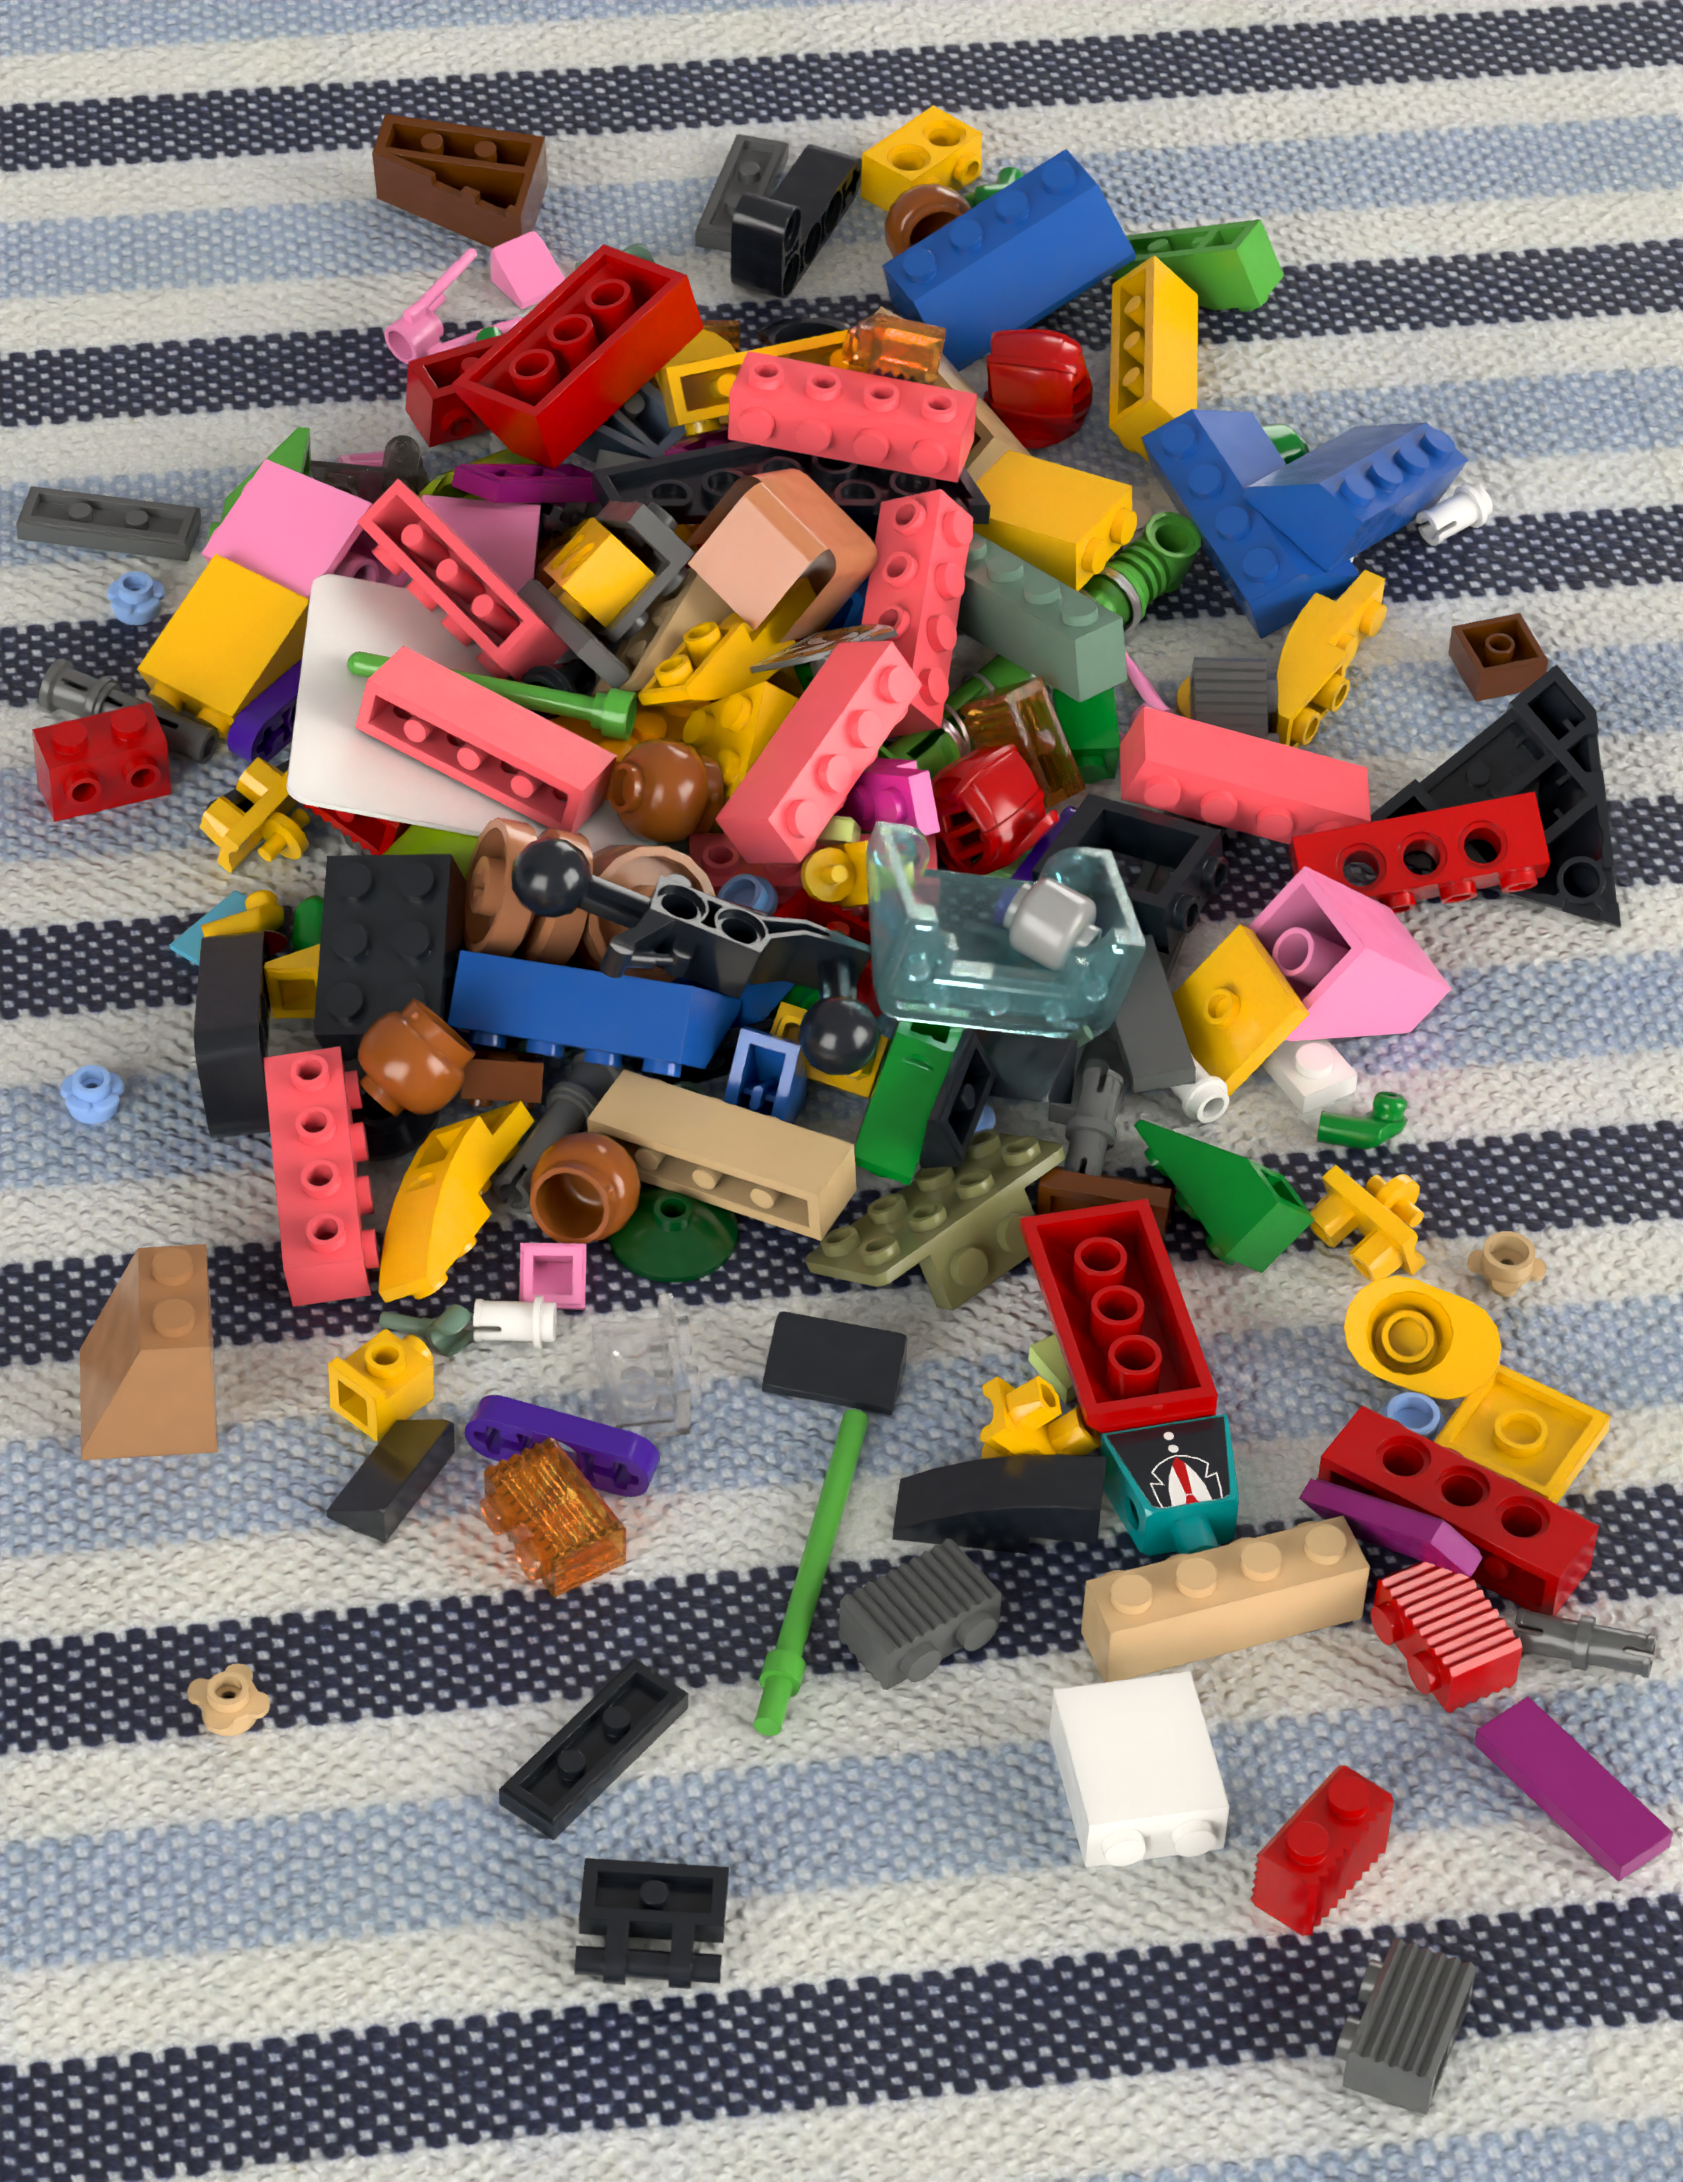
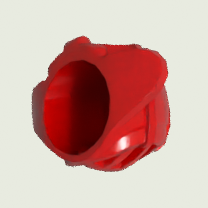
(1035, 384)
(988, 806)

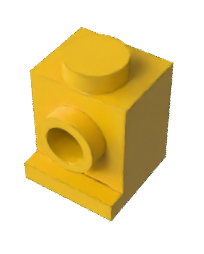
(382, 1382)

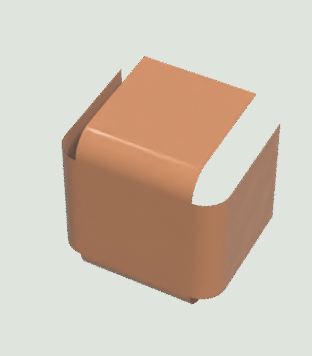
(769, 536)

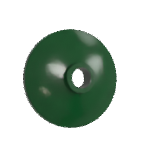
(674, 1237)

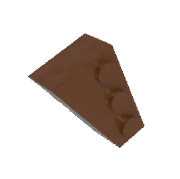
(462, 176)

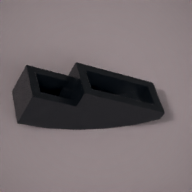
(1003, 1502)

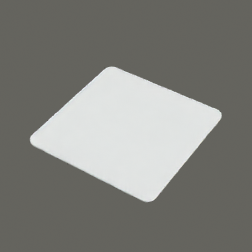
(357, 774)

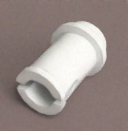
(1464, 509)
(1205, 1098)
(515, 1321)

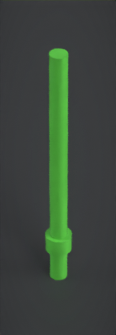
(784, 1666)

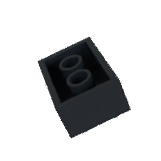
(386, 939)

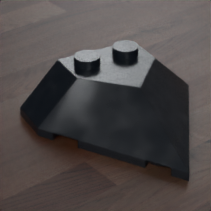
(1546, 748)

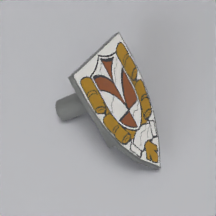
(820, 645)

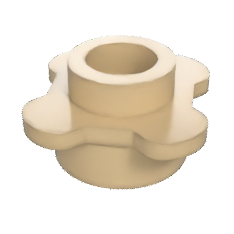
(1507, 1262)
(231, 1715)

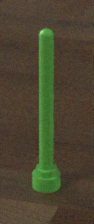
(610, 712)

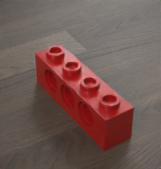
(1507, 823)
(1527, 1543)

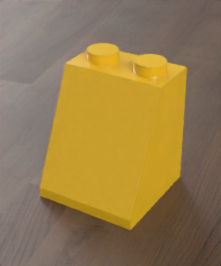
(1056, 516)
(225, 644)

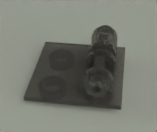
(369, 483)

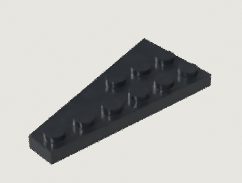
(696, 480)

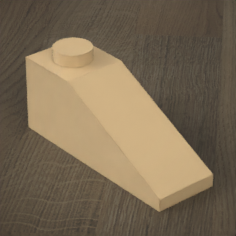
(664, 631)

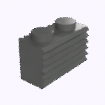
(1234, 695)
(919, 1615)
(1407, 2026)

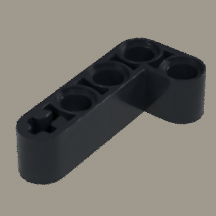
(783, 234)
(233, 1032)

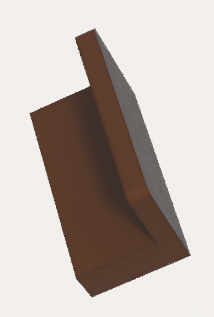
(1069, 1190)

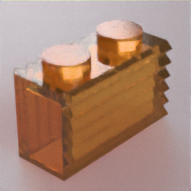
(895, 348)
(1027, 718)
(552, 1518)

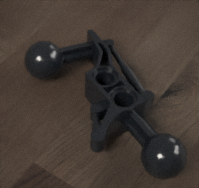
(713, 945)

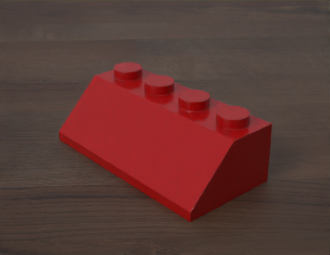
(581, 354)
(1119, 1316)

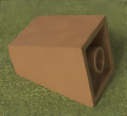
(152, 1361)

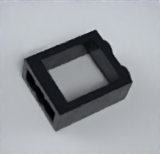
(1156, 838)

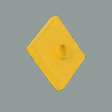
(1237, 1008)
(1526, 1432)

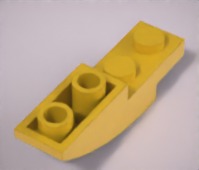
(1319, 652)
(718, 658)
(442, 1201)

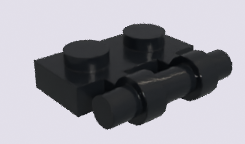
(652, 1903)

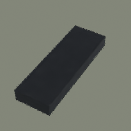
(593, 1749)

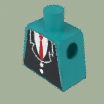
(1173, 1484)

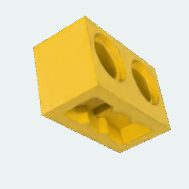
(922, 151)
(596, 574)

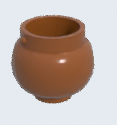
(920, 213)
(666, 791)
(413, 1060)
(584, 1188)

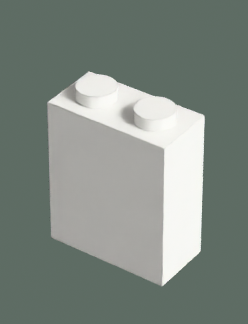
(1138, 1769)

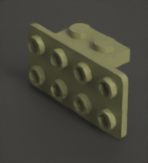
(949, 1220)

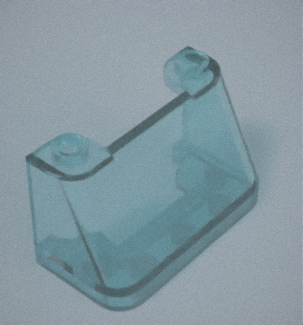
(950, 959)

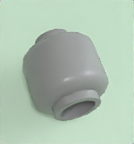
(1050, 921)

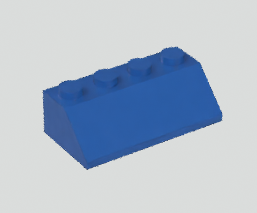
(1010, 259)
(1204, 468)
(1357, 488)
(588, 1011)

